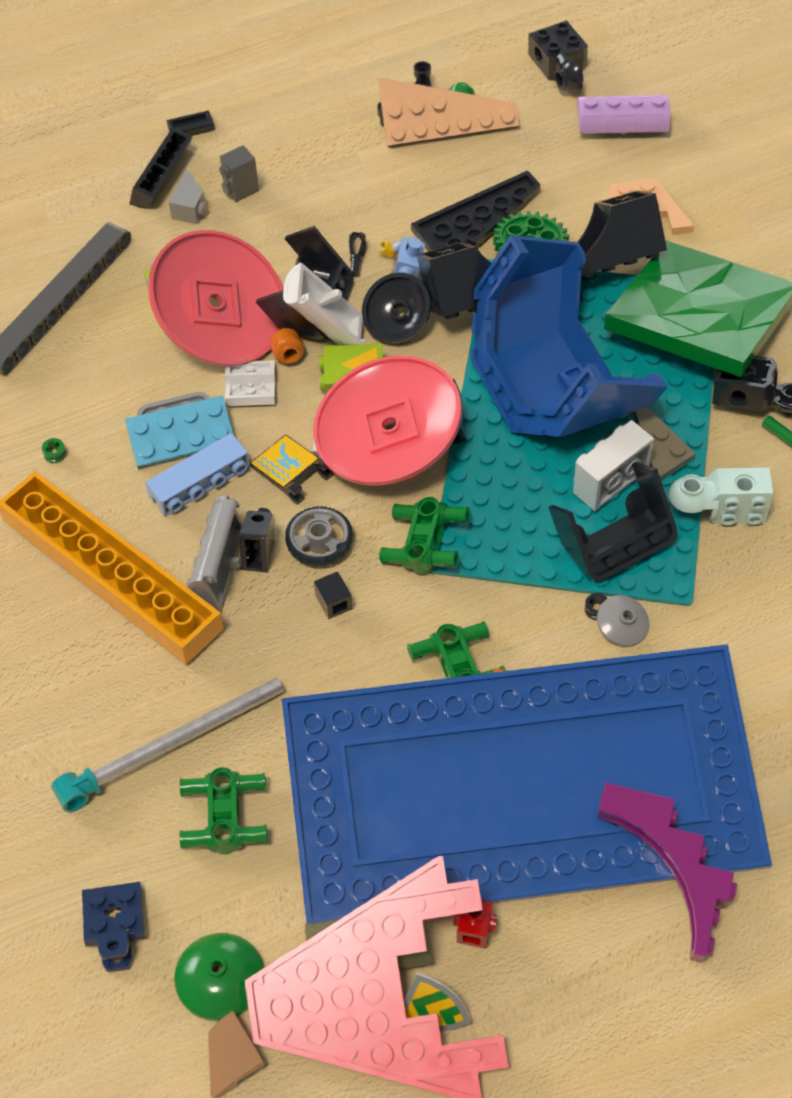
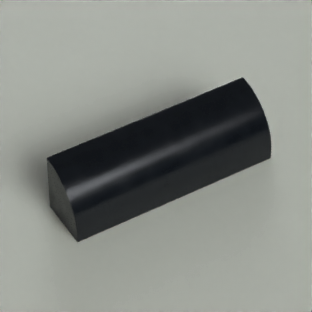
(159, 168)

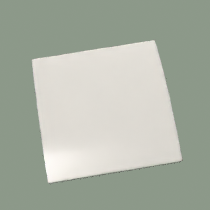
(250, 384)

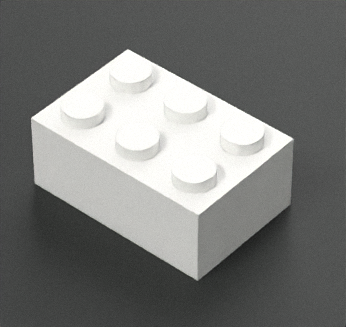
(609, 465)

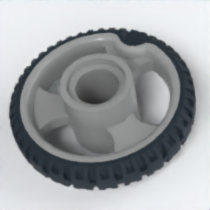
(318, 526)

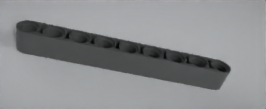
(61, 294)

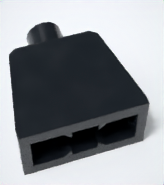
(257, 527)

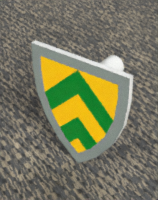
(431, 997)

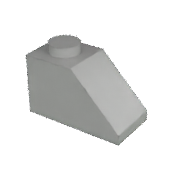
(187, 200)

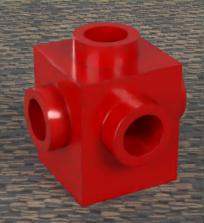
(475, 926)

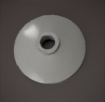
(616, 627)

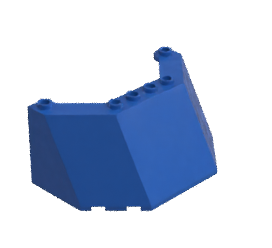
(532, 330)

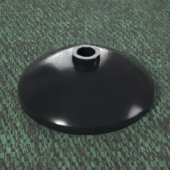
(385, 302)

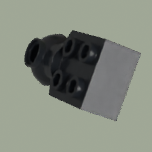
(755, 389)

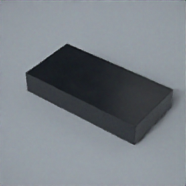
(193, 124)

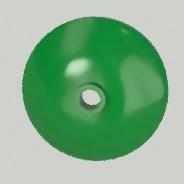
(212, 993)

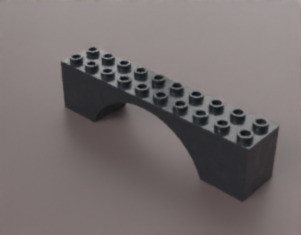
(616, 234)

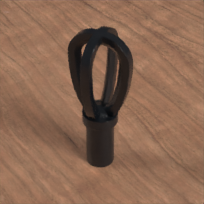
(356, 258)

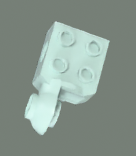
(728, 493)

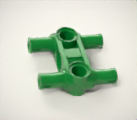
(424, 535)
(453, 655)
(223, 811)

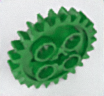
(528, 226)

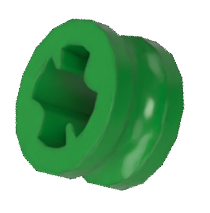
(53, 443)

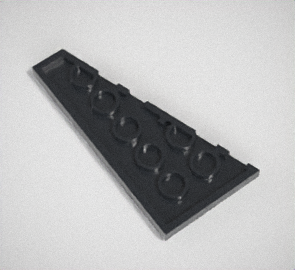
(476, 216)

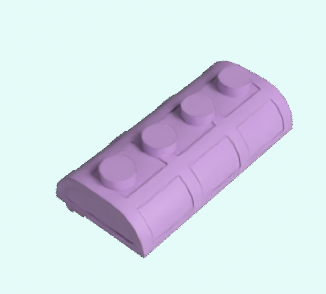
(623, 114)

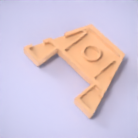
(676, 219)

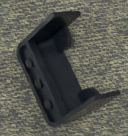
(325, 263)
(626, 541)

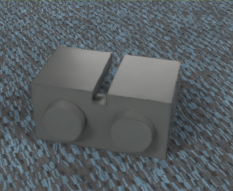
(239, 173)

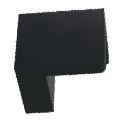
(333, 595)

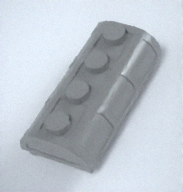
(217, 553)

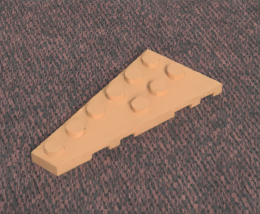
(427, 112)

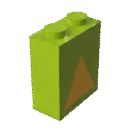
(342, 359)

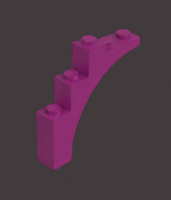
(682, 851)

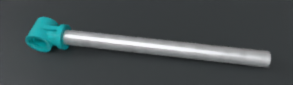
(74, 790)

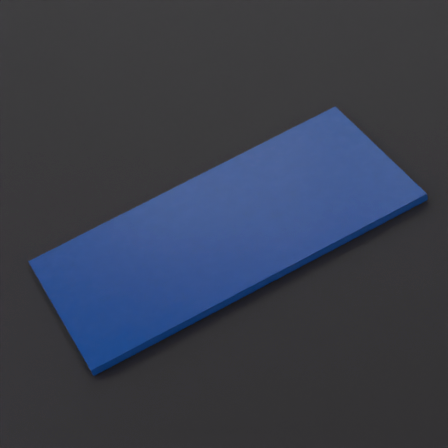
(512, 776)

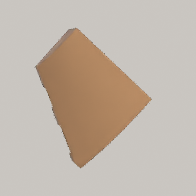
(230, 1055)

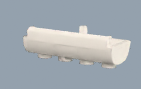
(323, 306)

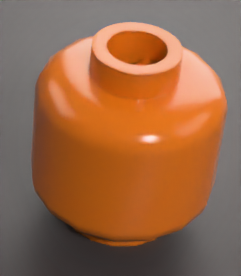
(286, 346)

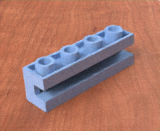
(198, 474)

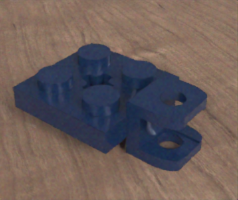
(109, 933)

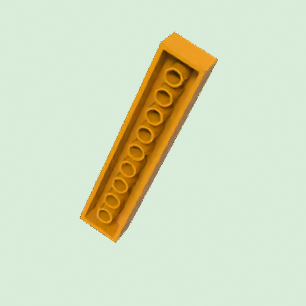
(111, 567)

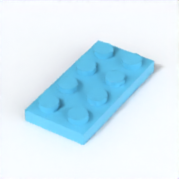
(177, 431)

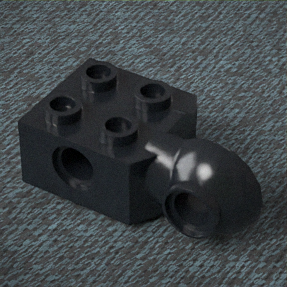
(560, 55)

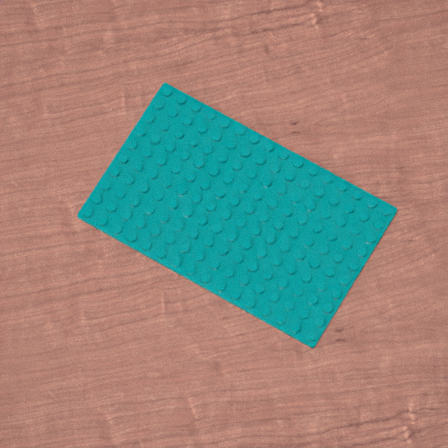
(517, 476)

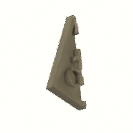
(668, 449)

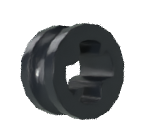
(590, 602)

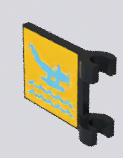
(288, 464)

